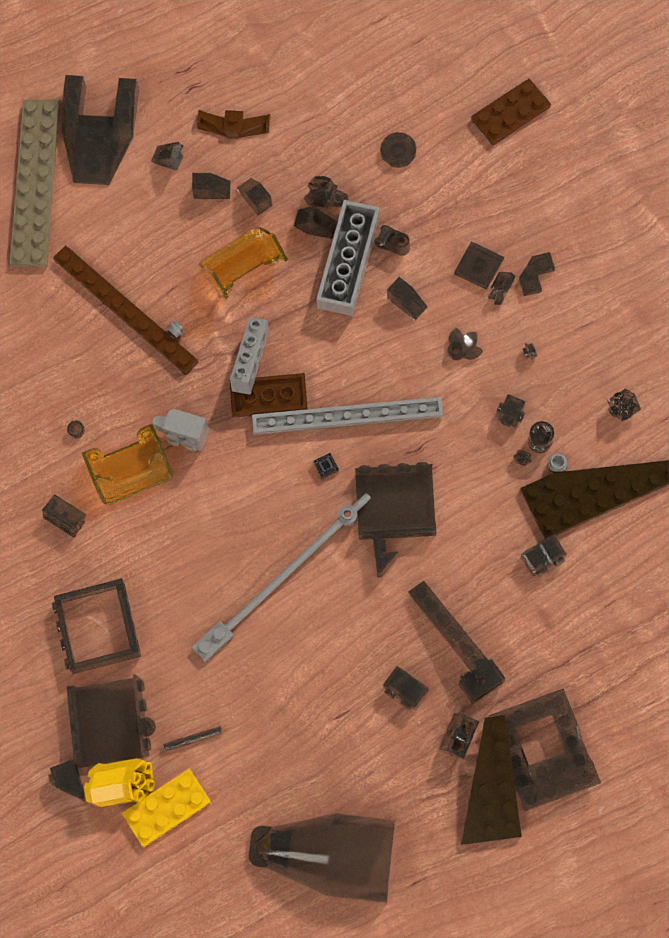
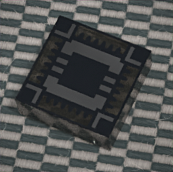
(326, 465)

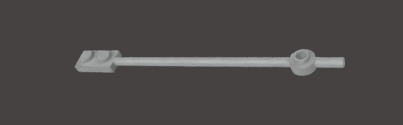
(221, 633)

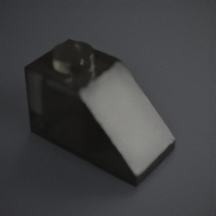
(210, 186)
(255, 195)
(315, 222)
(406, 298)
(67, 779)

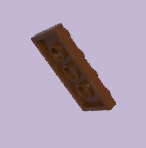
(510, 111)
(271, 395)

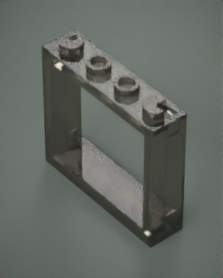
(132, 653)

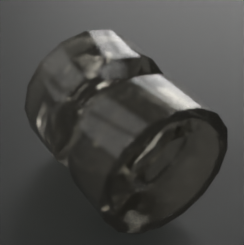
(541, 437)

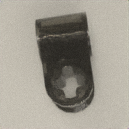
(390, 238)

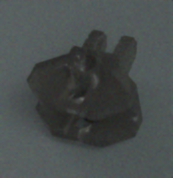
(324, 193)

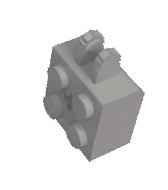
(183, 429)

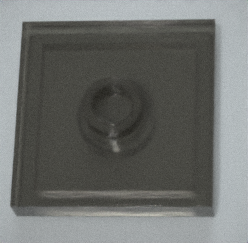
(479, 265)

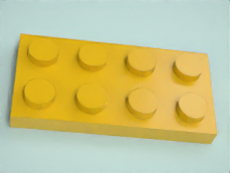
(166, 808)

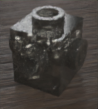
(623, 405)

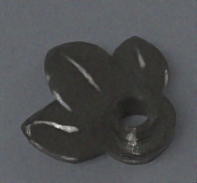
(465, 344)

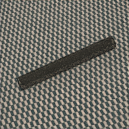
(192, 738)

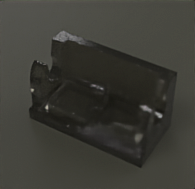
(63, 515)

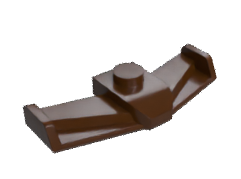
(233, 124)

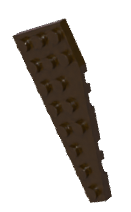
(578, 496)

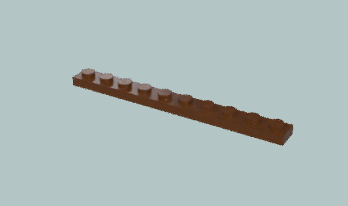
(125, 310)

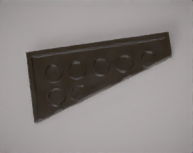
(492, 799)

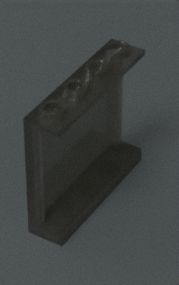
(399, 501)
(108, 722)

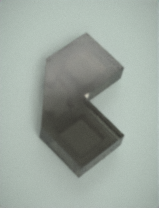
(529, 277)

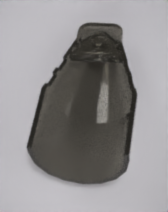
(330, 854)

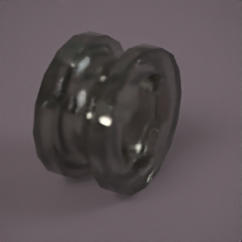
(71, 425)

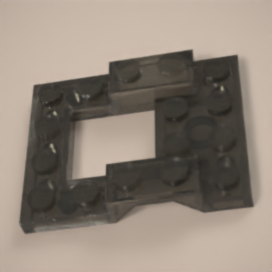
(557, 775)

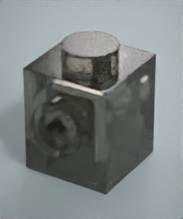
(511, 411)

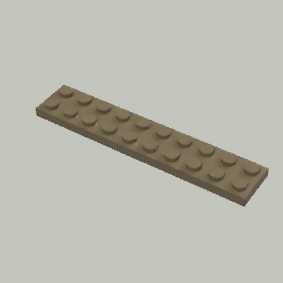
(35, 183)

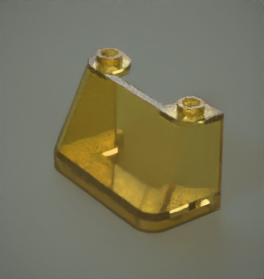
(129, 468)

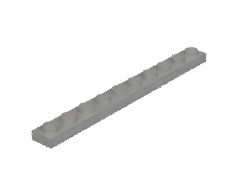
(347, 415)

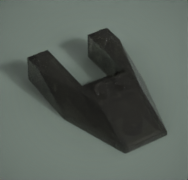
(97, 142)

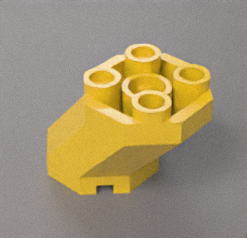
(119, 782)

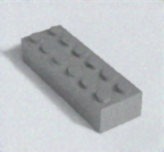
(348, 258)

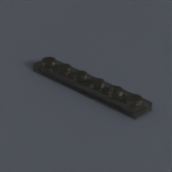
(451, 631)

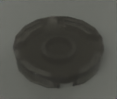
(398, 149)

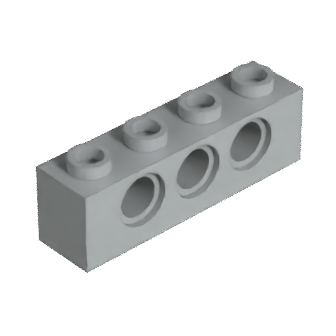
(249, 355)

